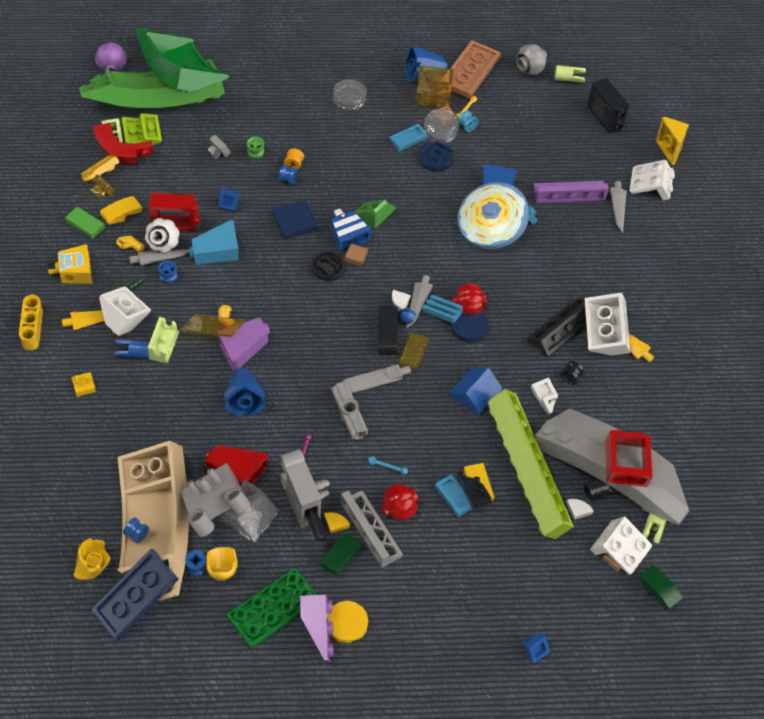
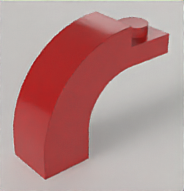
(125, 153)

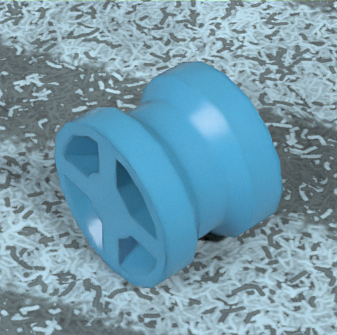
(468, 121)

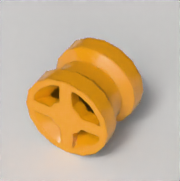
(294, 158)

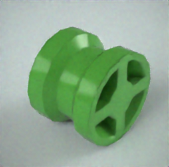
(255, 147)

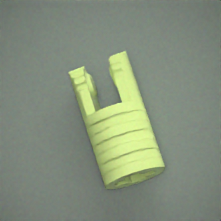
(565, 73)
(656, 524)

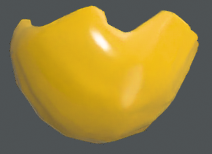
(221, 563)

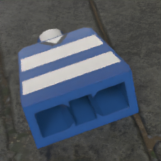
(349, 229)

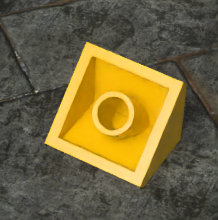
(671, 138)

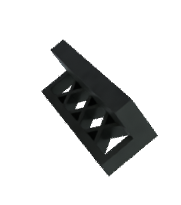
(560, 327)

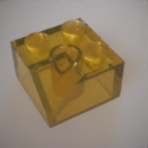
(434, 86)

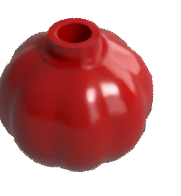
(471, 298)
(399, 502)

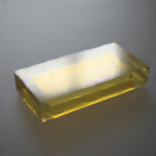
(414, 351)

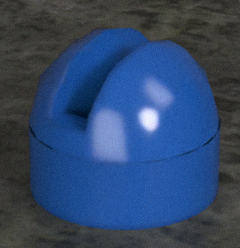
(407, 315)

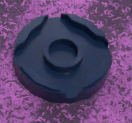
(435, 156)
(470, 327)

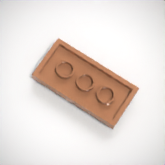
(472, 68)

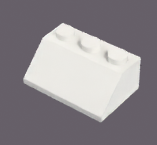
(607, 324)

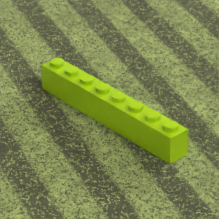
(530, 465)

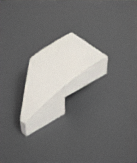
(545, 394)

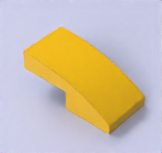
(120, 209)

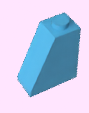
(215, 245)

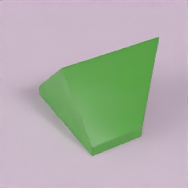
(375, 212)

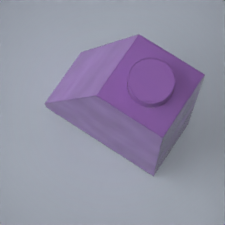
(244, 342)

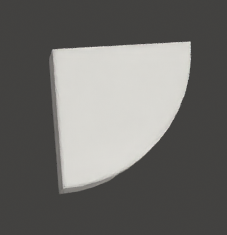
(400, 299)
(578, 508)

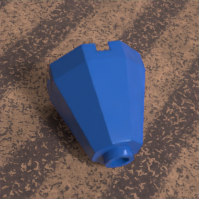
(419, 57)
(244, 394)

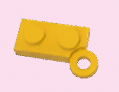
(105, 165)

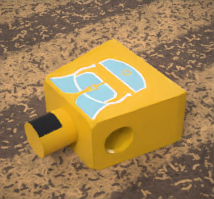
(73, 266)

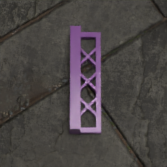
(570, 191)

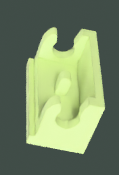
(163, 341)

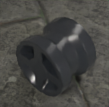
(572, 372)

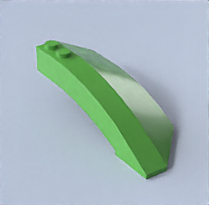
(144, 90)

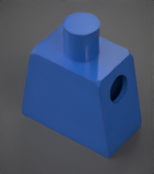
(498, 174)

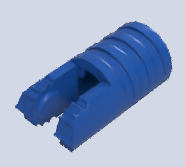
(136, 349)

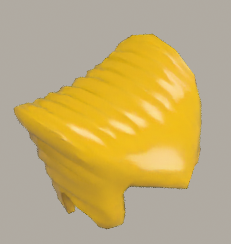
(91, 559)

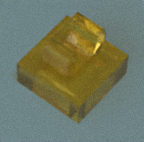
(102, 187)

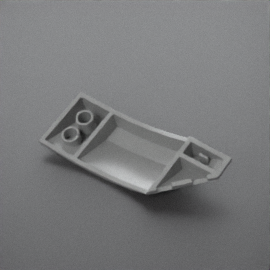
(581, 443)

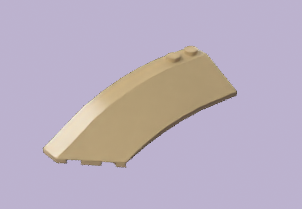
(152, 493)

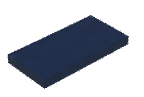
(135, 594)

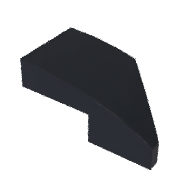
(474, 490)

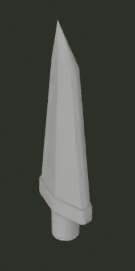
(618, 198)
(155, 256)
(420, 294)

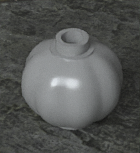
(531, 59)

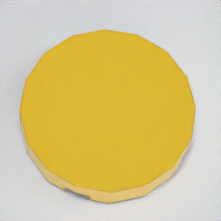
(348, 621)

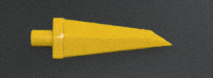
(83, 319)
(639, 349)

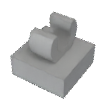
(218, 147)

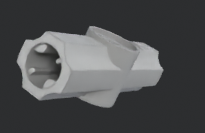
(352, 419)

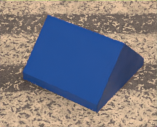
(476, 389)

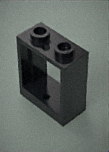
(602, 93)

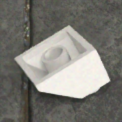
(122, 310)

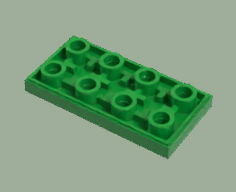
(270, 608)

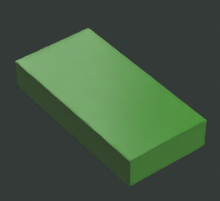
(85, 222)

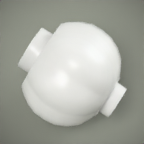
(162, 235)

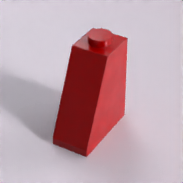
(244, 463)

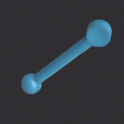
(372, 461)

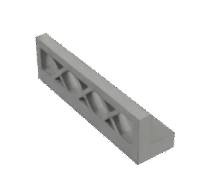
(367, 531)

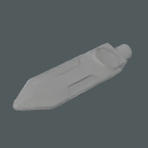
(376, 378)

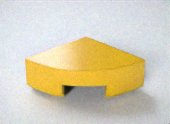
(336, 522)

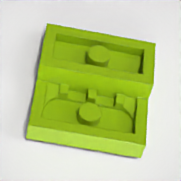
(141, 129)

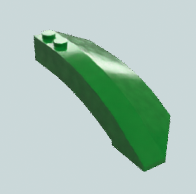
(177, 61)

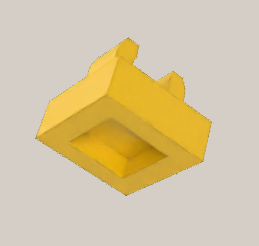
(83, 384)

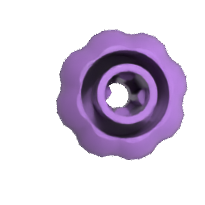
(111, 56)

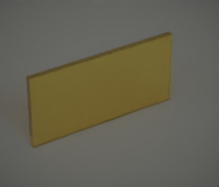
(212, 325)

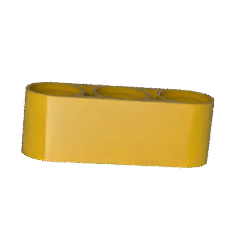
(31, 312)

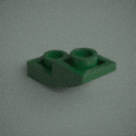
(340, 554)
(663, 588)

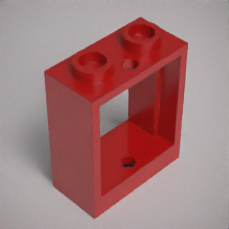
(175, 202)
(627, 475)

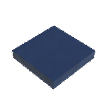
(294, 219)

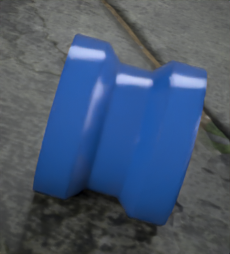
(288, 174)
(169, 267)
(136, 530)
(196, 569)

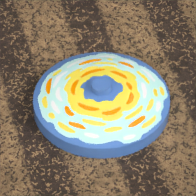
(493, 215)

